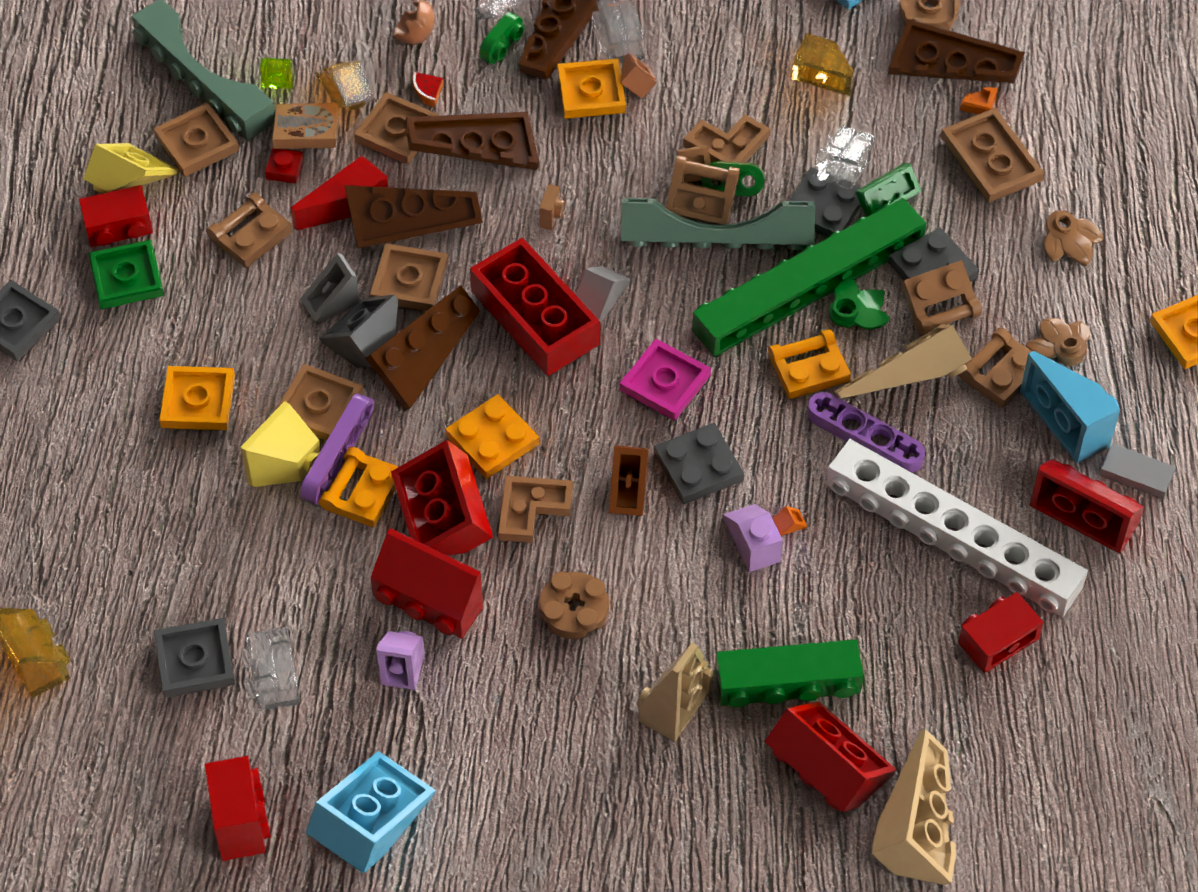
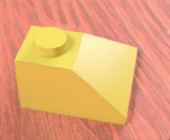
(124, 166)
(280, 449)

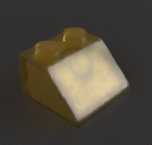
(31, 650)

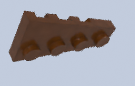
(554, 35)
(951, 55)

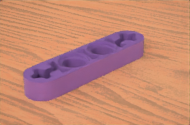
(869, 427)
(332, 454)

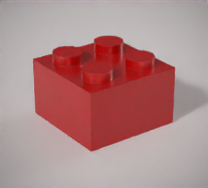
(237, 807)

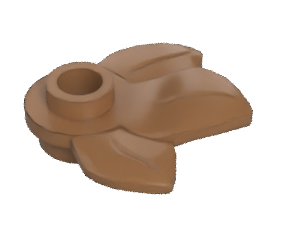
(1072, 241)
(1061, 341)

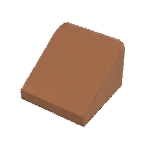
(637, 76)

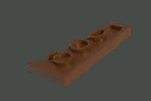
(477, 137)
(403, 213)
(419, 349)

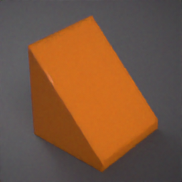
(789, 520)

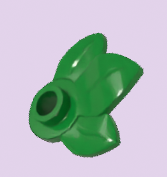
(861, 306)

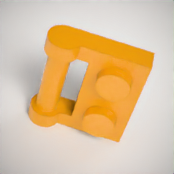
(813, 372)
(369, 494)

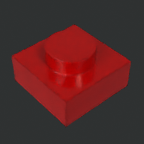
(284, 165)

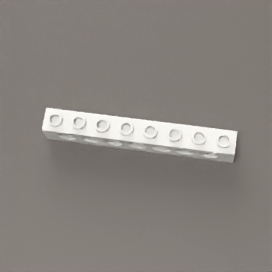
(973, 527)

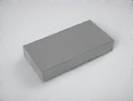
(1137, 470)

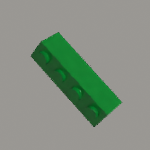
(789, 673)

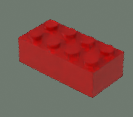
(535, 306)

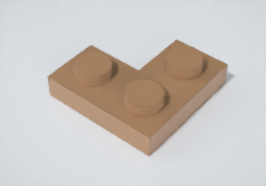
(734, 146)
(526, 498)

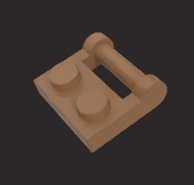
(701, 201)
(256, 236)
(937, 287)
(1005, 378)

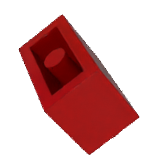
(116, 216)
(1000, 631)

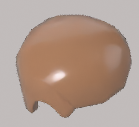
(417, 25)

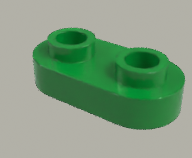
(501, 37)
(745, 170)

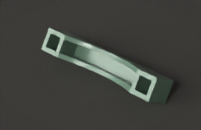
(238, 103)
(786, 223)

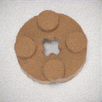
(941, 15)
(570, 587)

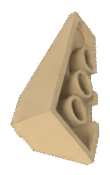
(926, 358)
(676, 694)
(914, 824)

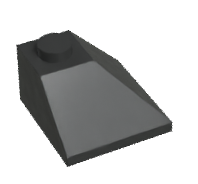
(363, 329)

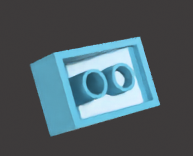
(1070, 406)
(368, 811)

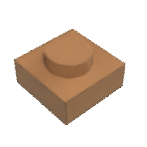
(695, 154)
(551, 207)

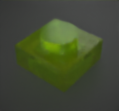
(277, 73)

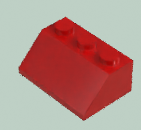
(442, 500)
(1085, 505)
(427, 584)
(828, 755)

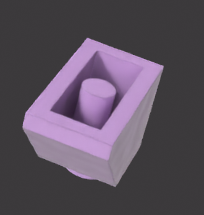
(755, 536)
(400, 659)

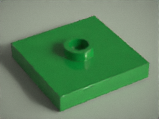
(126, 274)

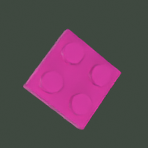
(665, 379)

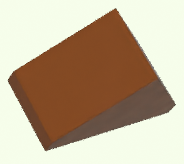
(629, 480)

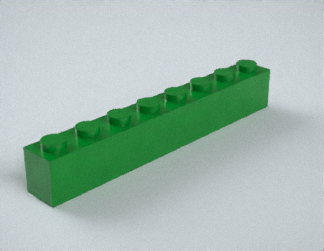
(806, 277)

